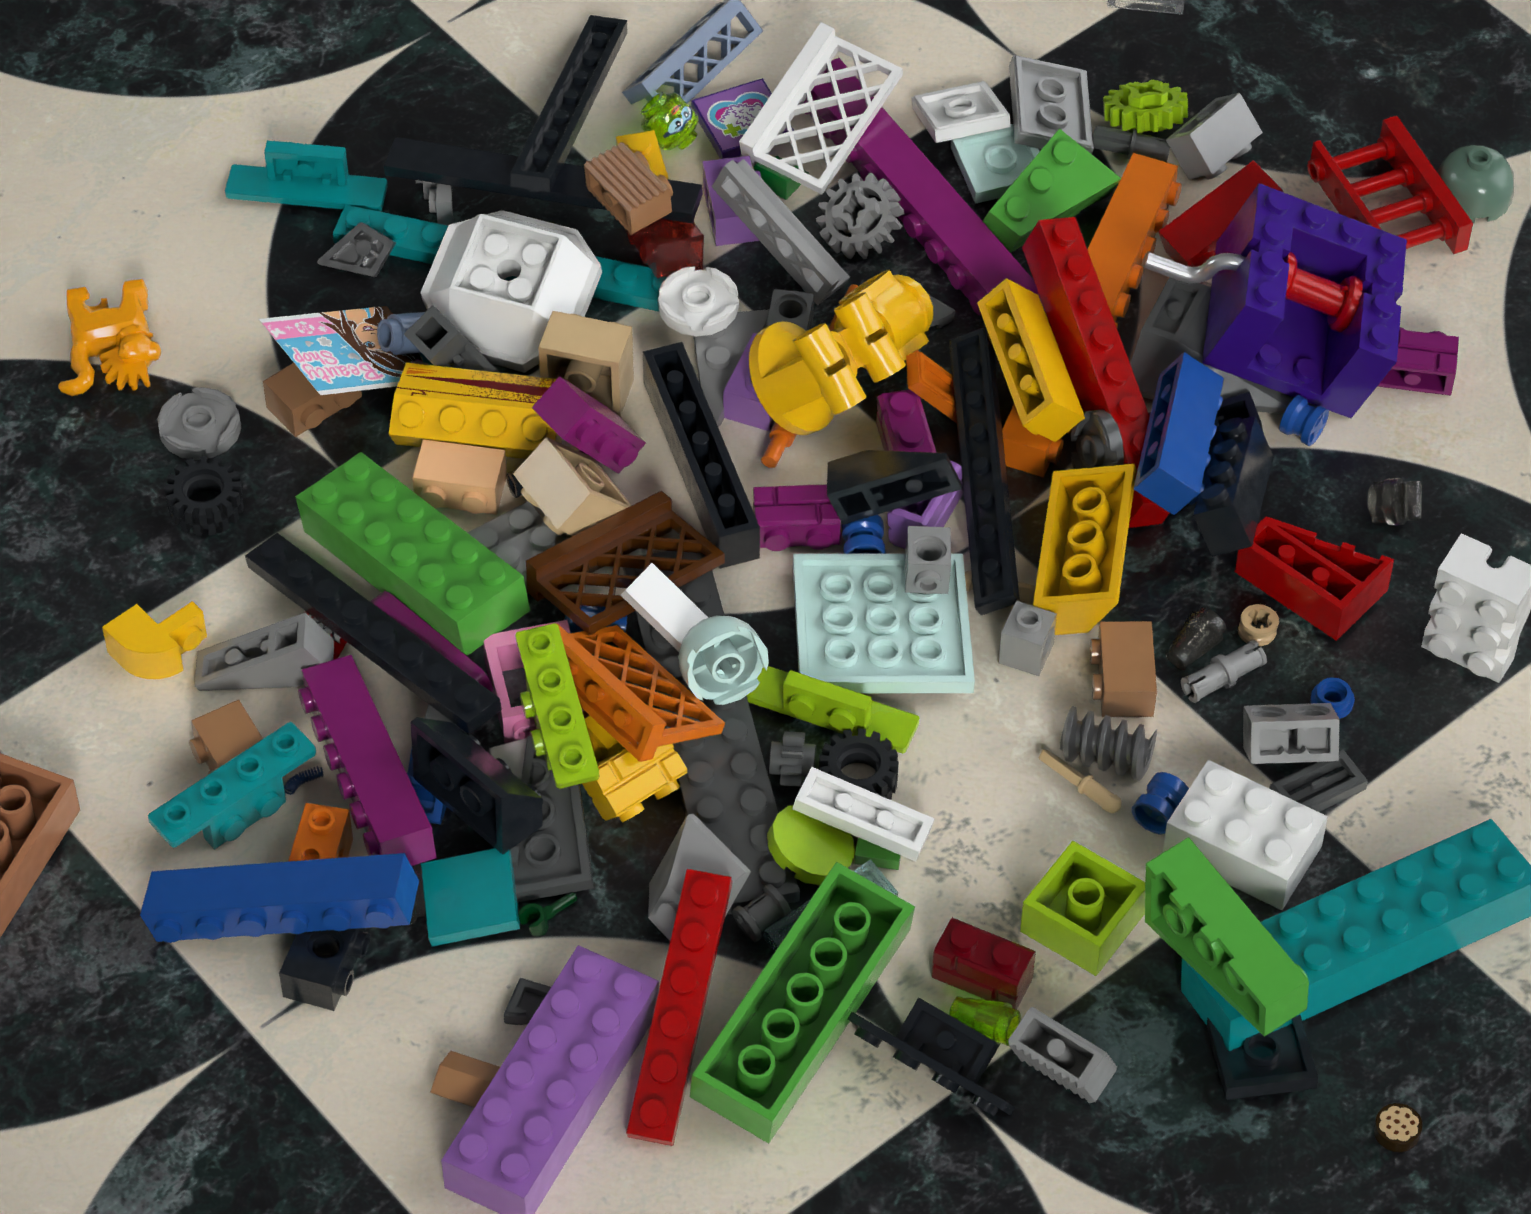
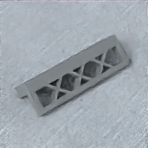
(779, 230)

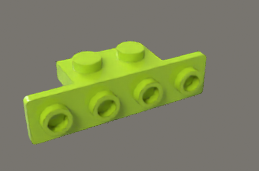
(555, 707)
(832, 707)

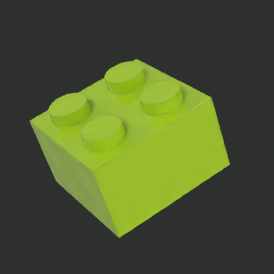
(1083, 908)

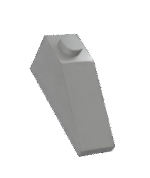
(265, 656)

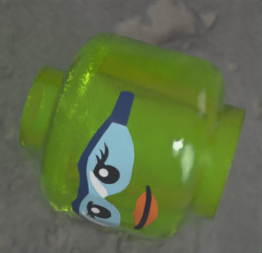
(671, 120)

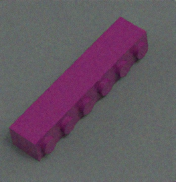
(366, 761)

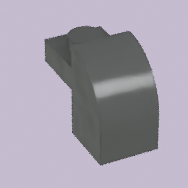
(445, 343)

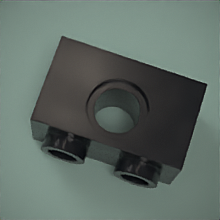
(317, 979)

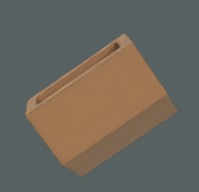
(463, 1078)

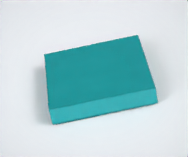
(470, 896)

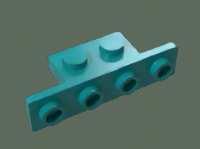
(306, 178)
(235, 792)

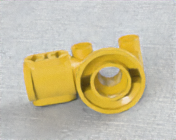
(813, 373)

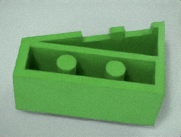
(1052, 186)

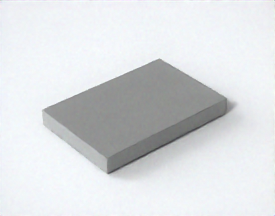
(1047, 99)

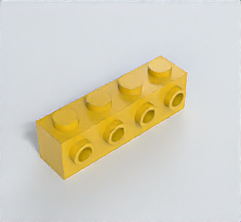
(1030, 360)

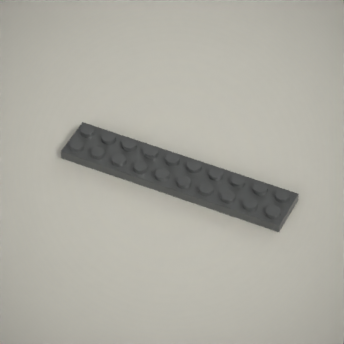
(726, 771)

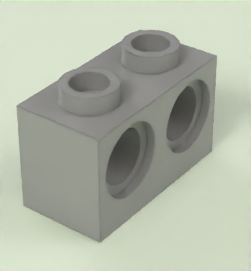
(1291, 733)

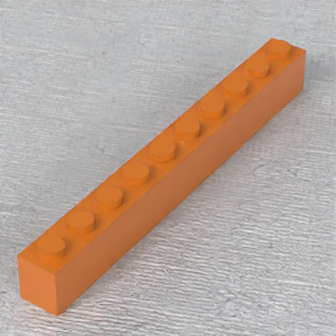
(1117, 254)

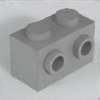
(1214, 137)

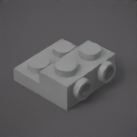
(517, 536)

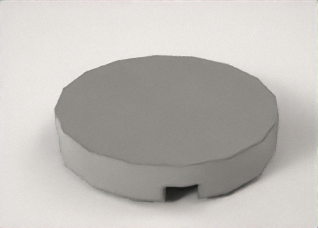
(199, 423)

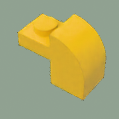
(153, 648)

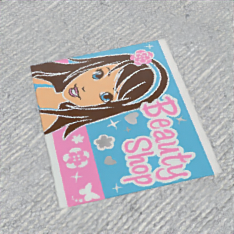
(340, 349)

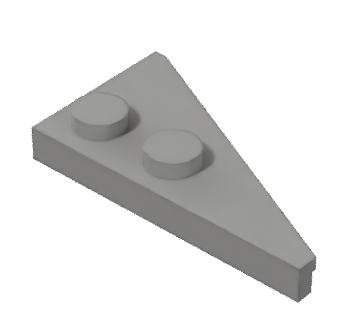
(721, 352)

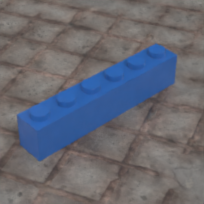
(280, 898)

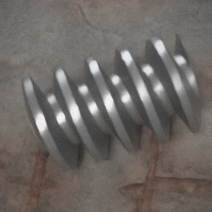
(1107, 744)

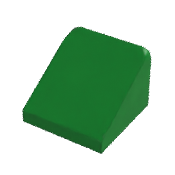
(779, 184)

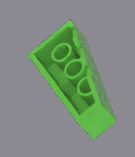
(1222, 938)

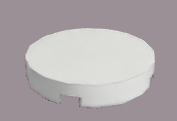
(698, 301)

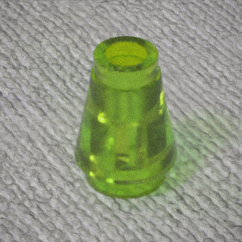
(991, 1018)

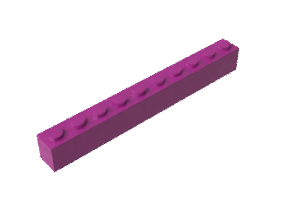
(931, 206)

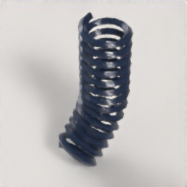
(297, 783)

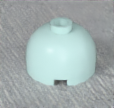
(722, 659)

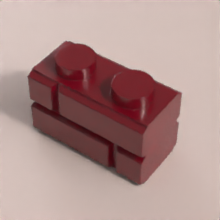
(983, 963)

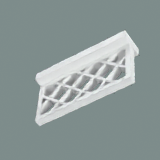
(797, 86)

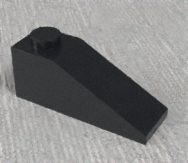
(886, 481)

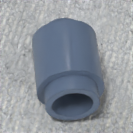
(392, 330)

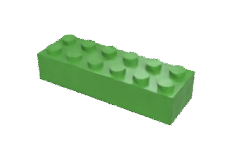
(413, 553)
(801, 1002)

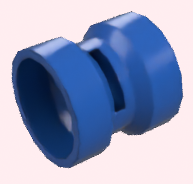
(864, 536)
(1160, 802)

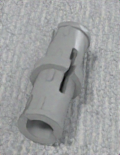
(1223, 671)

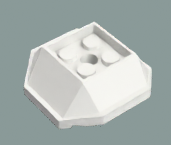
(504, 316)

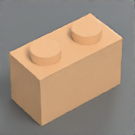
(460, 476)

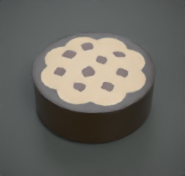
(1397, 1127)

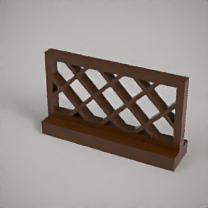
(608, 545)

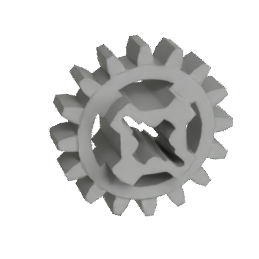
(861, 216)

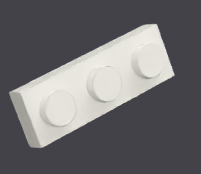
(863, 814)

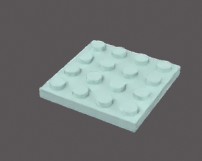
(872, 635)

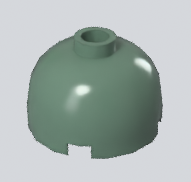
(1479, 181)

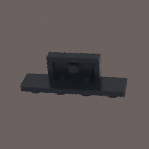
(944, 1045)

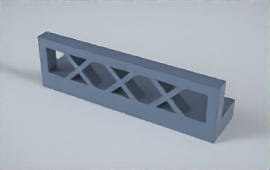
(696, 41)

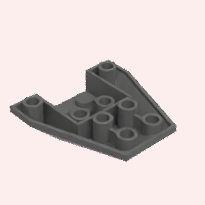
(1179, 326)

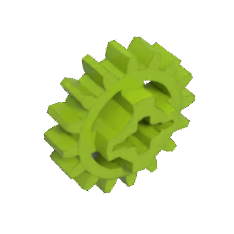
(1145, 106)

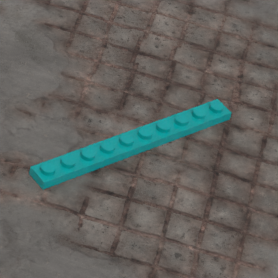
(421, 240)

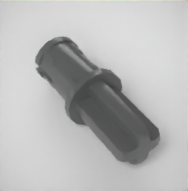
(1130, 142)

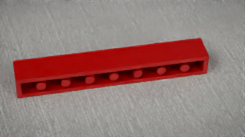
(1090, 341)

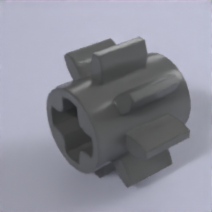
(792, 758)

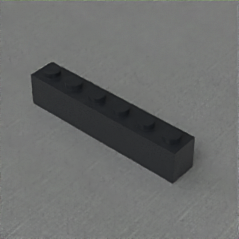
(701, 454)

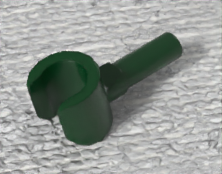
(544, 914)

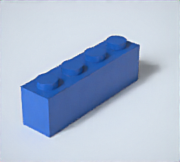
(1179, 434)

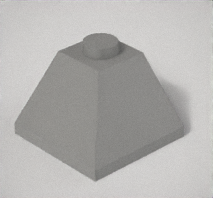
(692, 849)

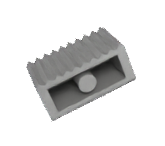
(1062, 1055)

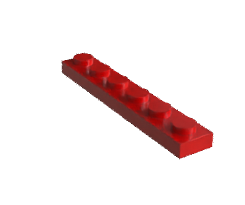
(679, 1007)

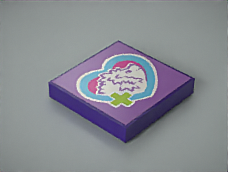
(729, 114)

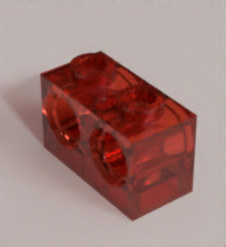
(669, 246)

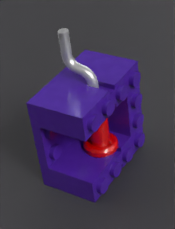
(1301, 300)

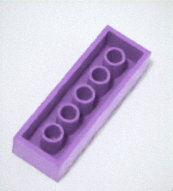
(551, 1084)

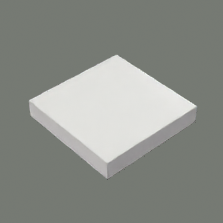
(960, 111)

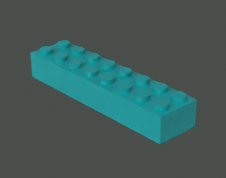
(1388, 923)

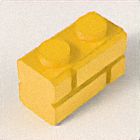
(628, 782)

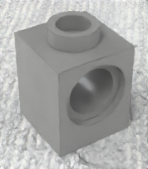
(927, 560)
(1027, 638)

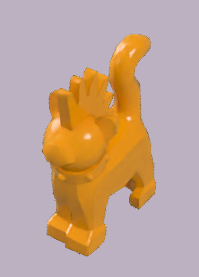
(114, 335)

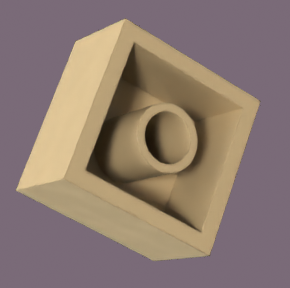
(590, 355)
(568, 488)

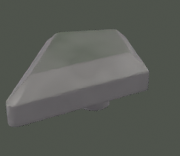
(359, 251)

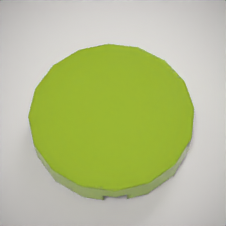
(808, 845)

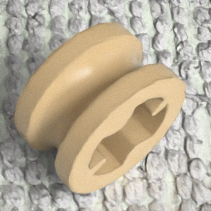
(1258, 613)

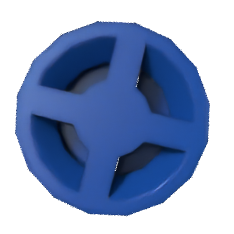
(1304, 420)

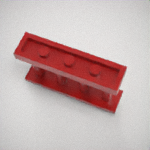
(1410, 170)

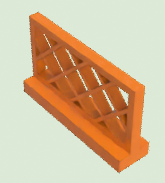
(621, 705)

